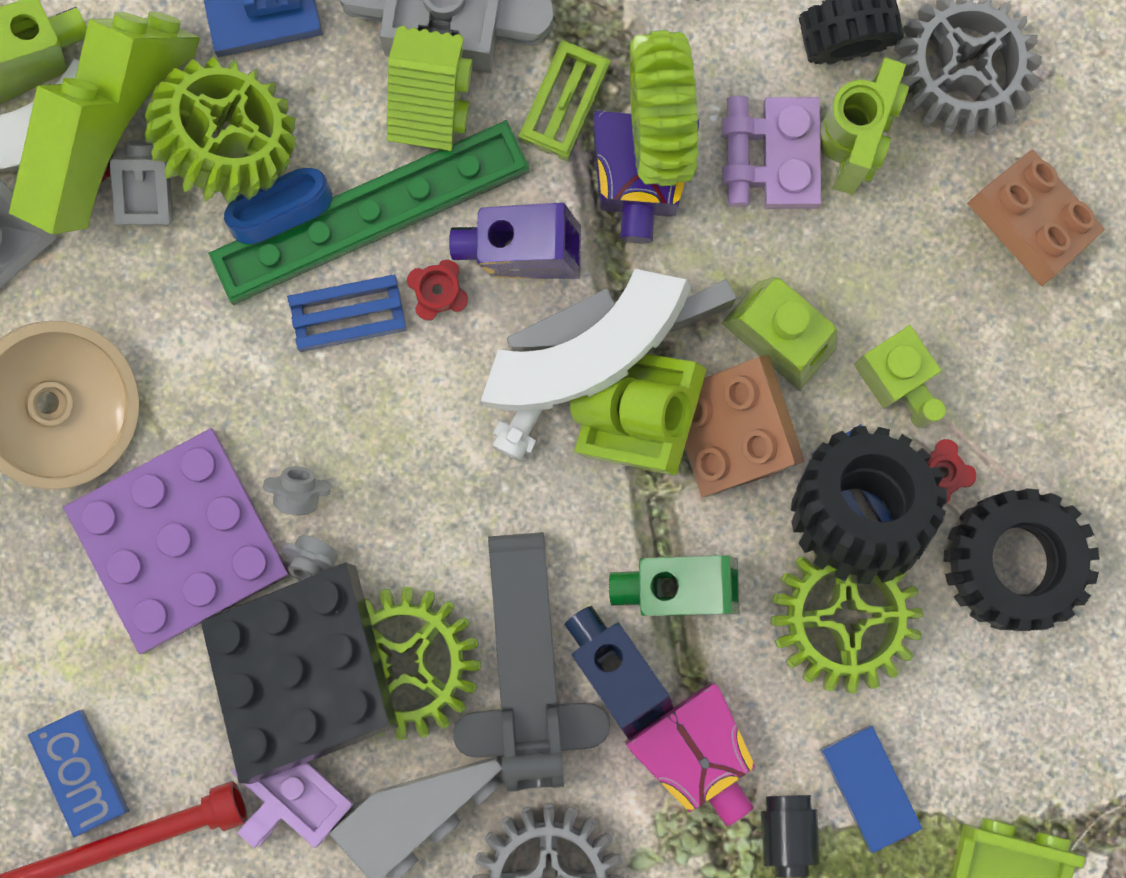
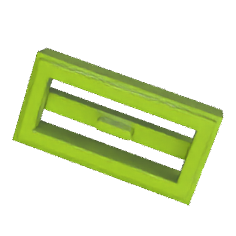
(547, 141)

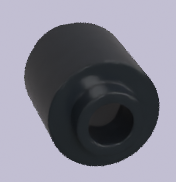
(790, 835)

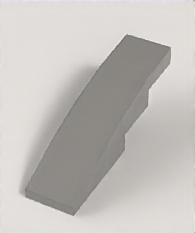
(585, 314)

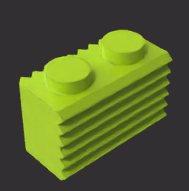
(425, 88)

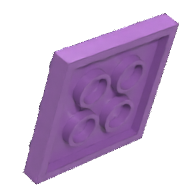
(176, 541)

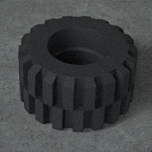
(890, 472)
(1065, 552)

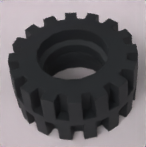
(849, 29)

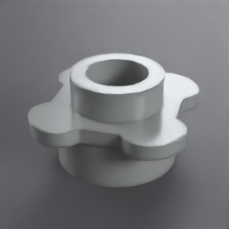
(296, 490)
(308, 557)

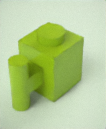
(899, 371)

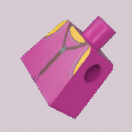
(698, 754)

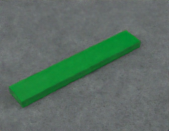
(373, 212)

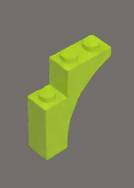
(84, 117)

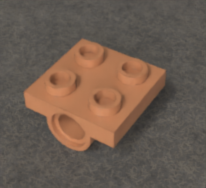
(1036, 217)
(741, 429)

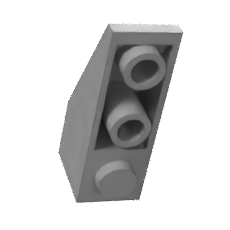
(401, 816)

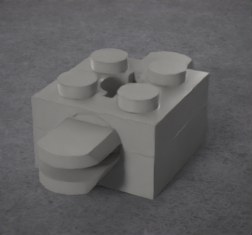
(475, 20)

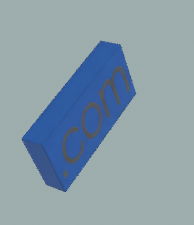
(78, 773)

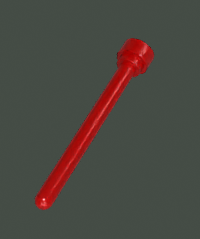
(221, 808)

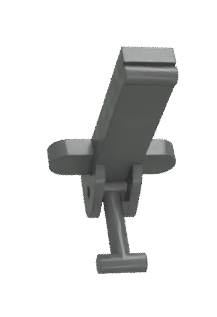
(531, 723)

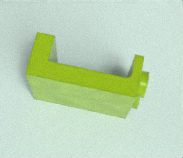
(997, 853)

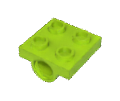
(872, 108)
(642, 416)

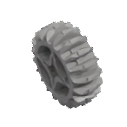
(977, 82)
(548, 832)

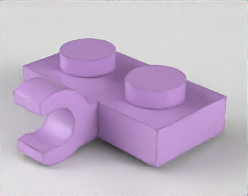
(302, 800)

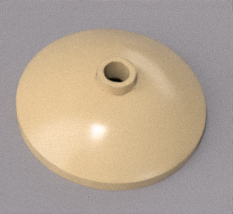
(91, 409)

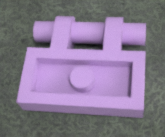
(790, 152)

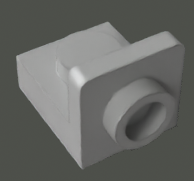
(140, 187)

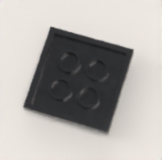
(298, 674)

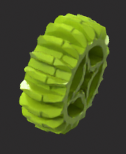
(196, 105)
(663, 107)
(435, 624)
(848, 643)

